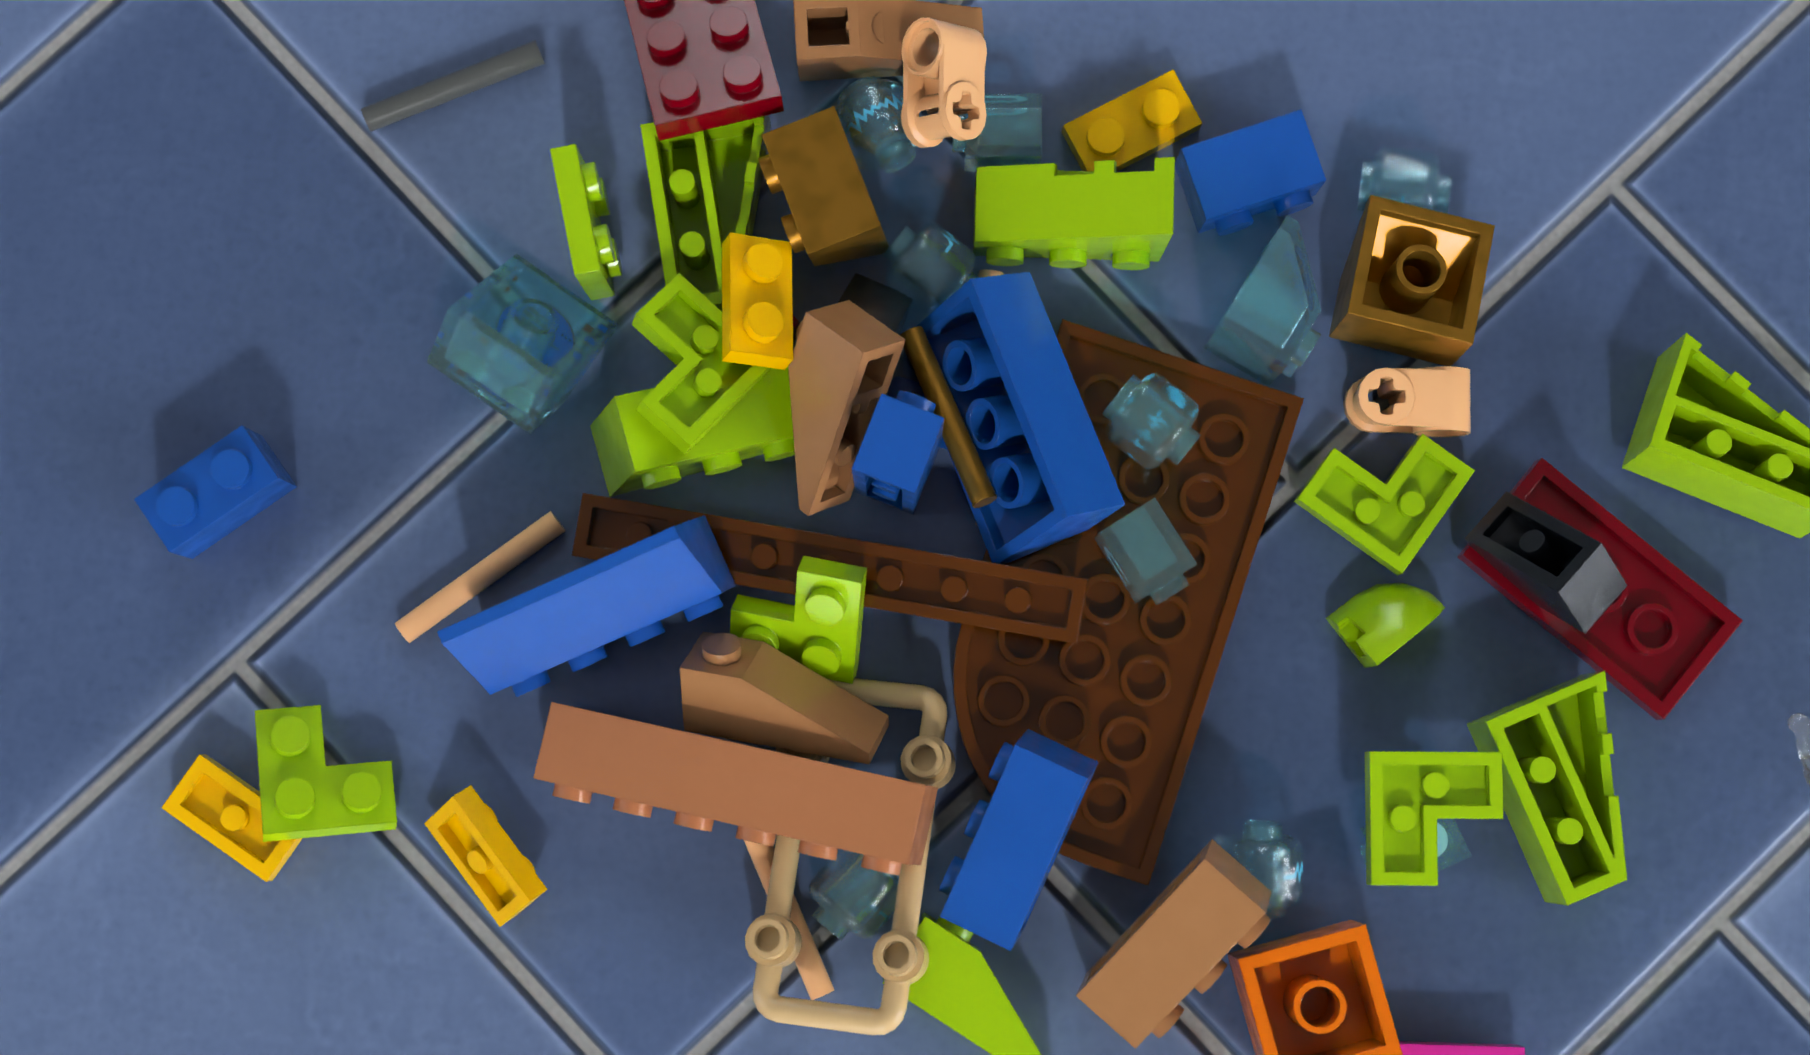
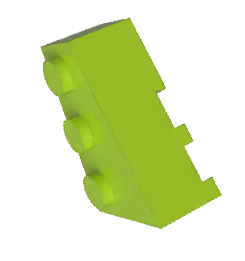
(701, 193)
(1073, 214)
(1721, 442)
(641, 457)
(1560, 786)

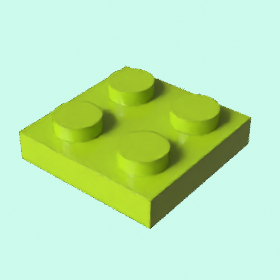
(582, 204)

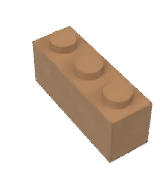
(1176, 946)

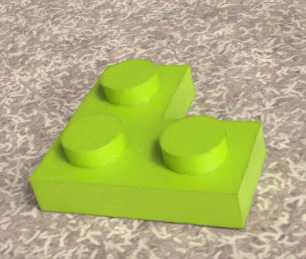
(701, 385)
(1388, 517)
(820, 627)
(303, 794)
(1408, 796)

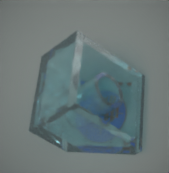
(1273, 311)
(520, 342)

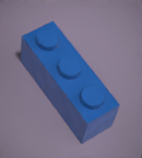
(898, 451)
(1015, 837)

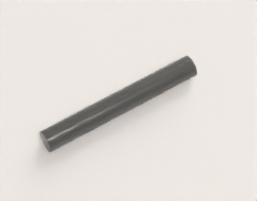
(452, 86)

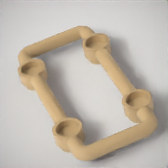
(898, 954)

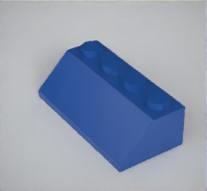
(1021, 416)
(592, 607)

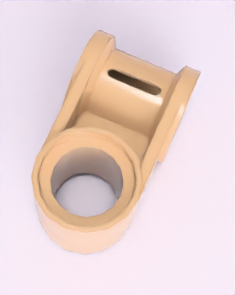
(944, 77)
(1420, 401)

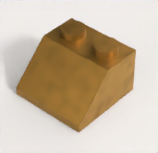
(823, 189)
(1413, 282)

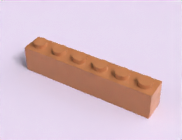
(737, 785)

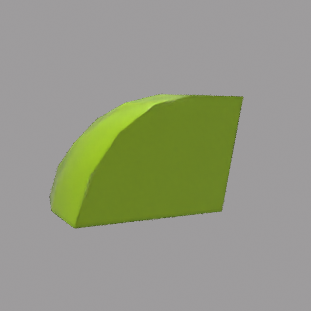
(1383, 619)

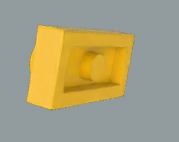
(1133, 124)
(757, 301)
(228, 816)
(485, 855)

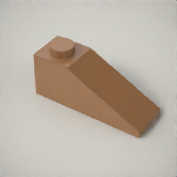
(835, 384)
(768, 699)

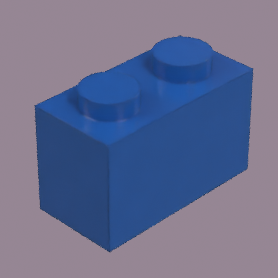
(1250, 173)
(215, 493)

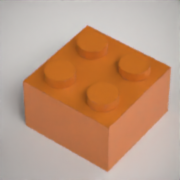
(1315, 994)

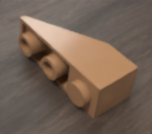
(864, 35)

